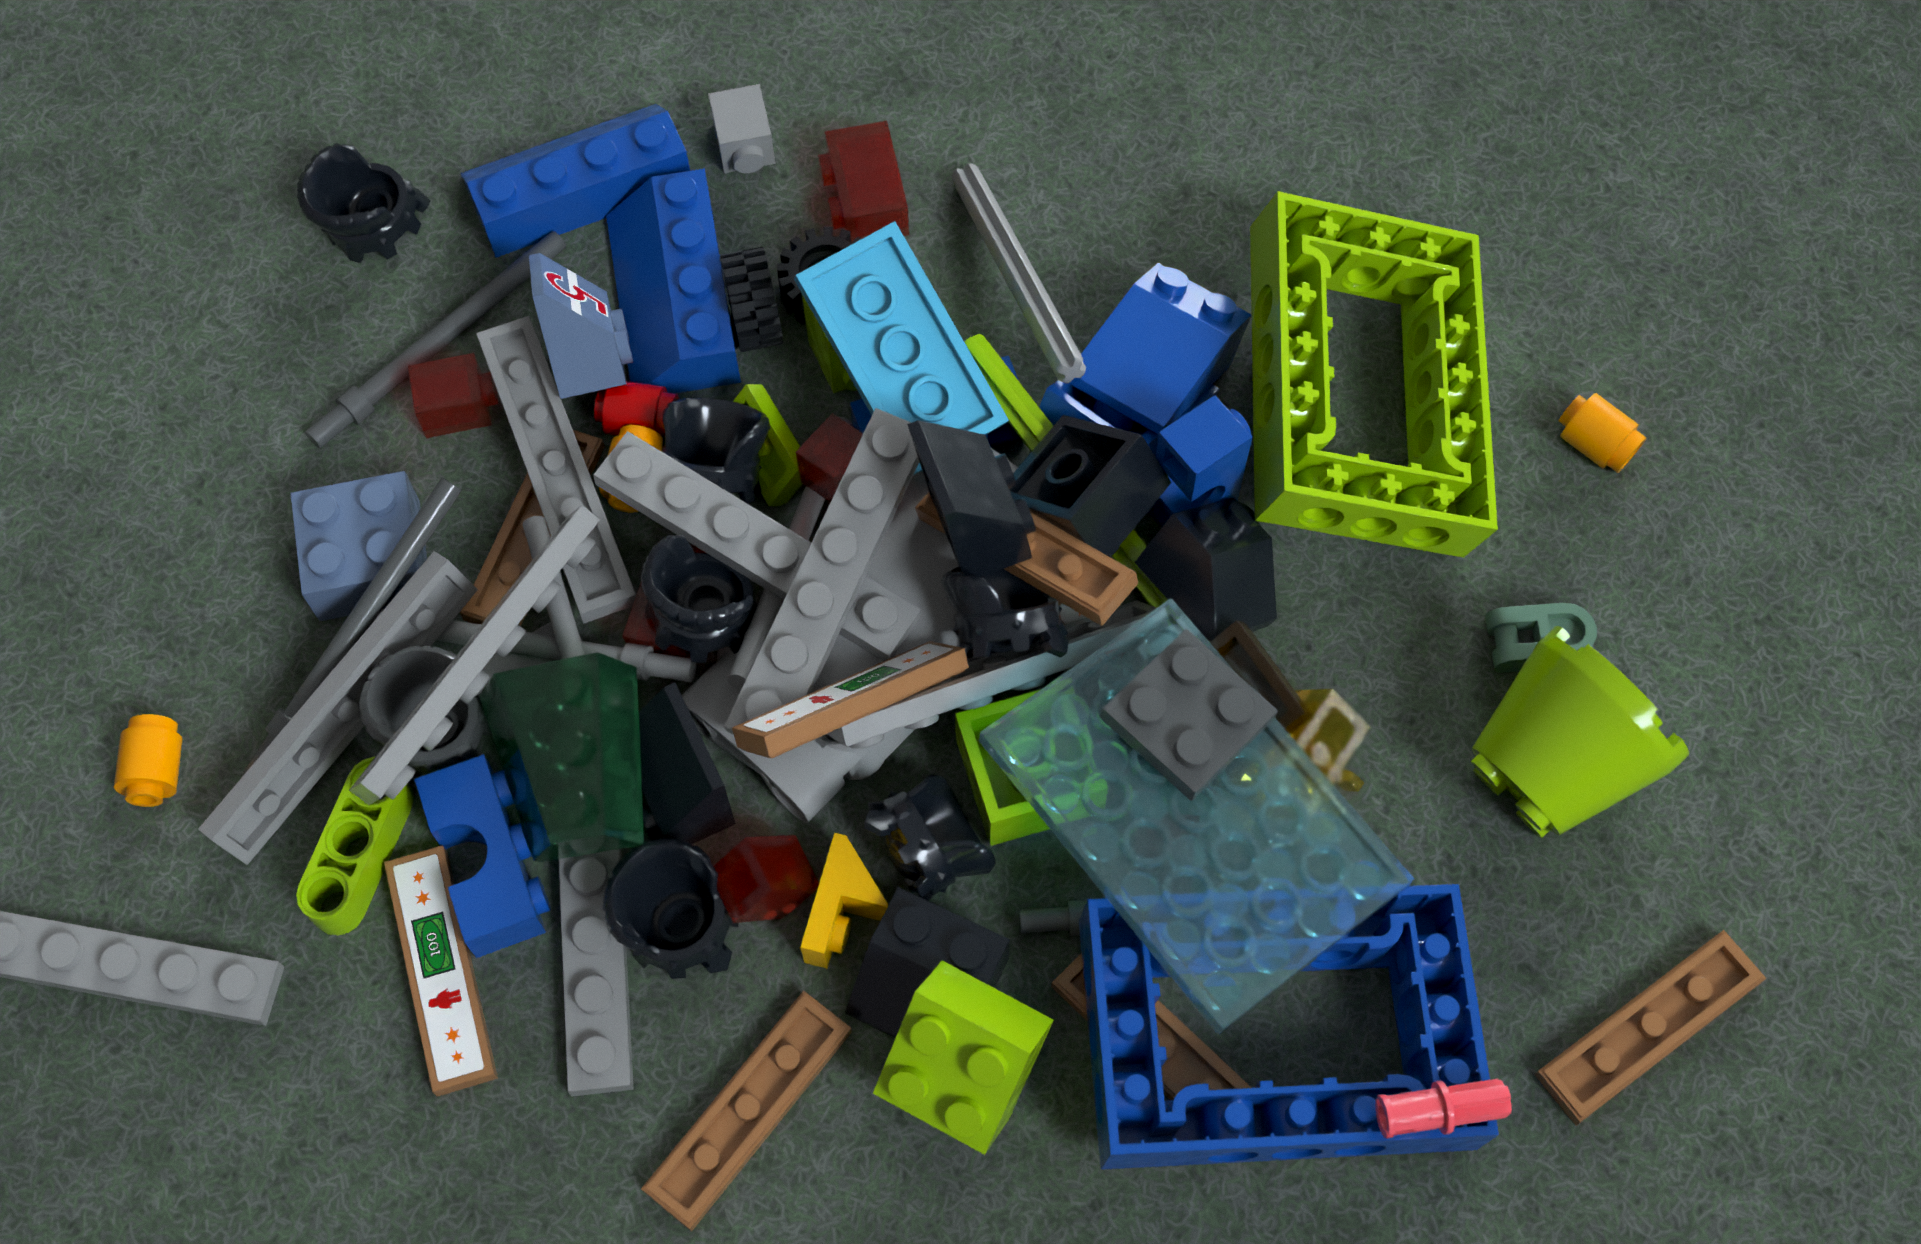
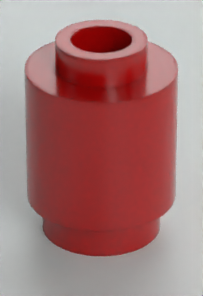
(632, 405)

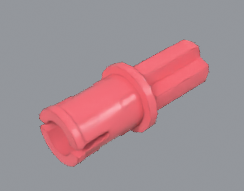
(1442, 1107)

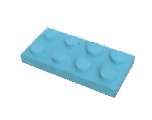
(898, 335)

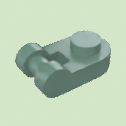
(1541, 618)

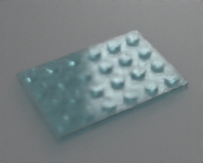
(1215, 887)

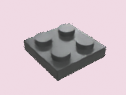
(1188, 714)

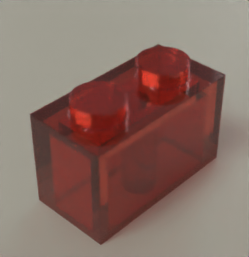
(865, 180)

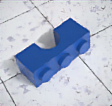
(1202, 458)
(499, 901)

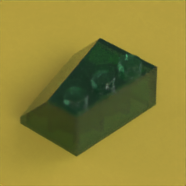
(570, 753)

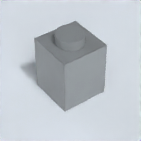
(742, 129)

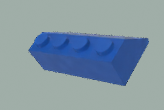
(572, 178)
(673, 285)

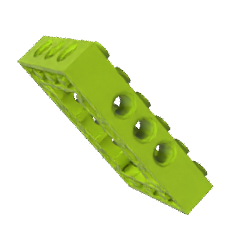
(1434, 272)

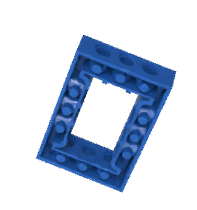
(1438, 1029)

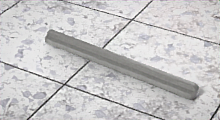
(1019, 274)

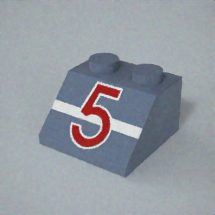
(580, 330)

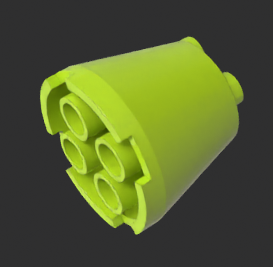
(1572, 738)

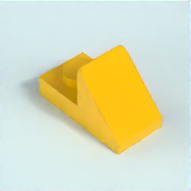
(842, 888)

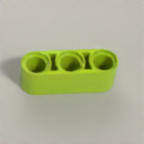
(356, 874)

